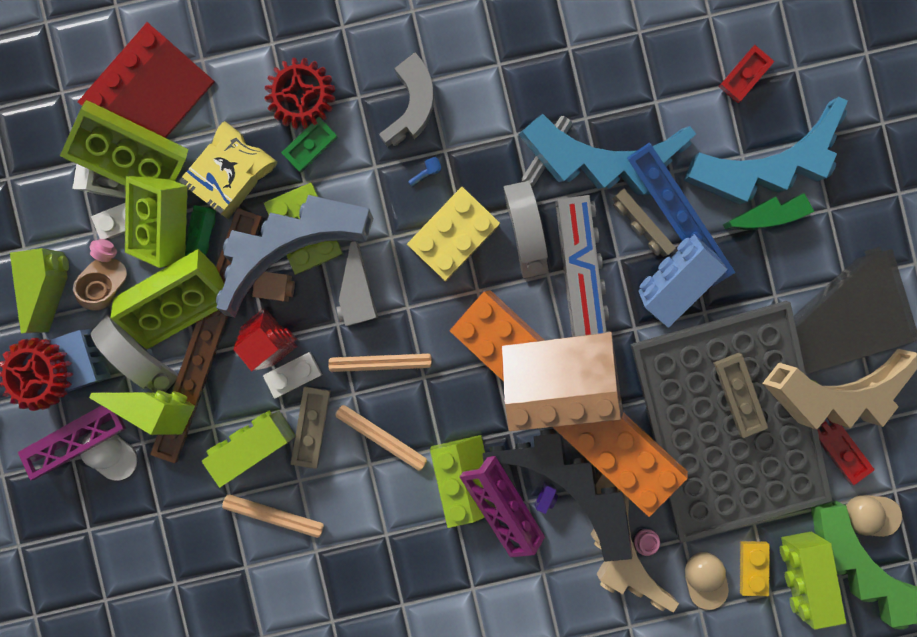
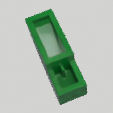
(771, 214)

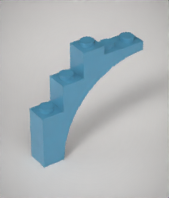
(565, 155)
(808, 157)

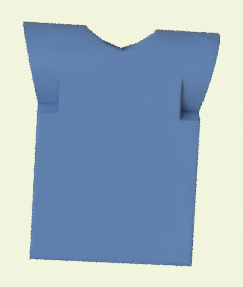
(87, 361)

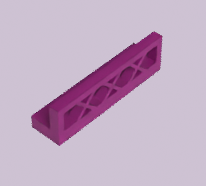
(69, 434)
(508, 508)

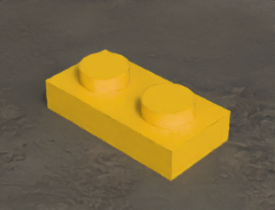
(754, 568)

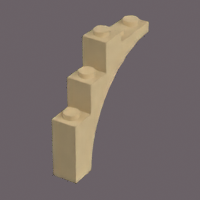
(843, 404)
(621, 573)

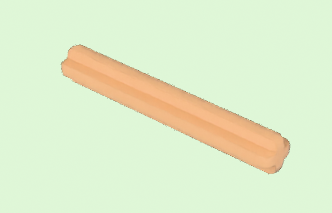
(380, 362)
(381, 437)
(273, 516)

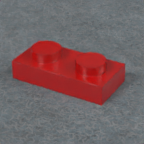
(746, 74)

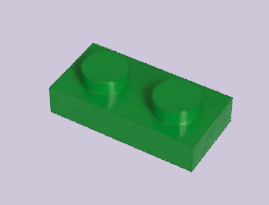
(309, 145)
(199, 229)

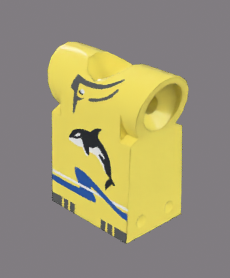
(227, 170)

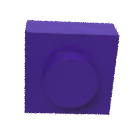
(546, 498)

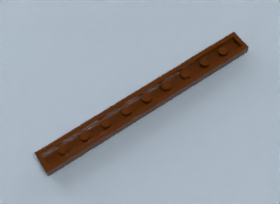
(202, 349)

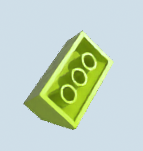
(120, 147)
(169, 300)

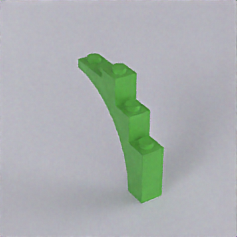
(866, 579)

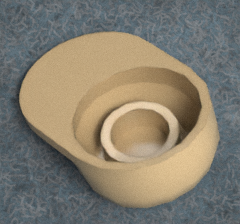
(874, 515)
(706, 580)

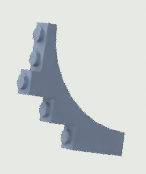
(281, 235)

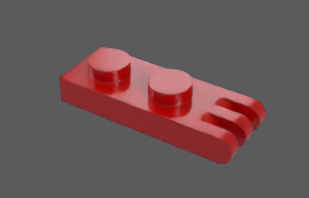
(844, 452)

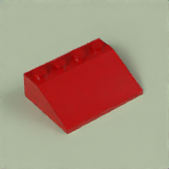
(150, 83)

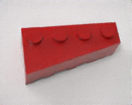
(263, 341)

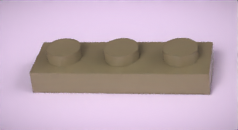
(642, 224)
(740, 395)
(310, 427)

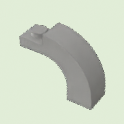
(418, 82)
(527, 229)
(131, 358)

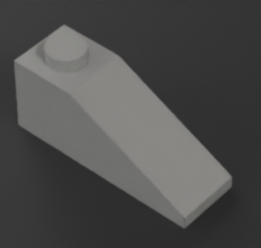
(355, 294)

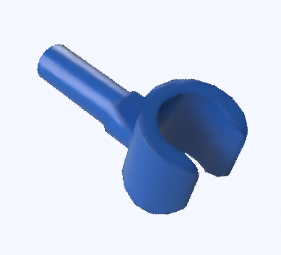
(433, 167)

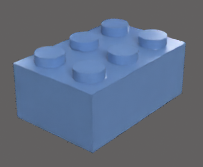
(681, 280)

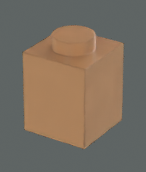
(274, 286)

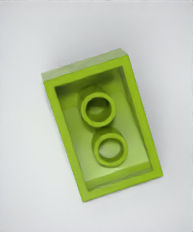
(38, 286)
(152, 412)

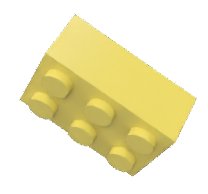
(453, 234)

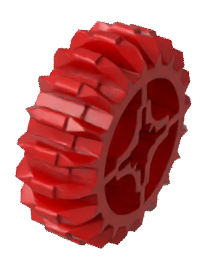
(288, 94)
(48, 368)

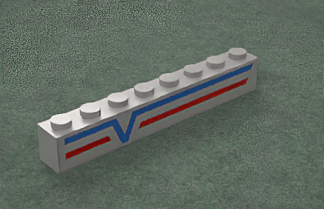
(581, 265)

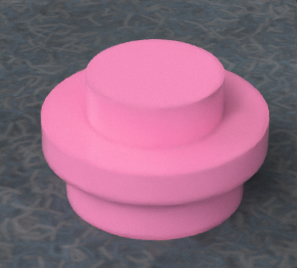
(102, 250)
(646, 542)

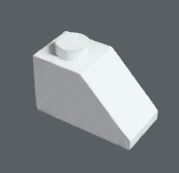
(95, 183)

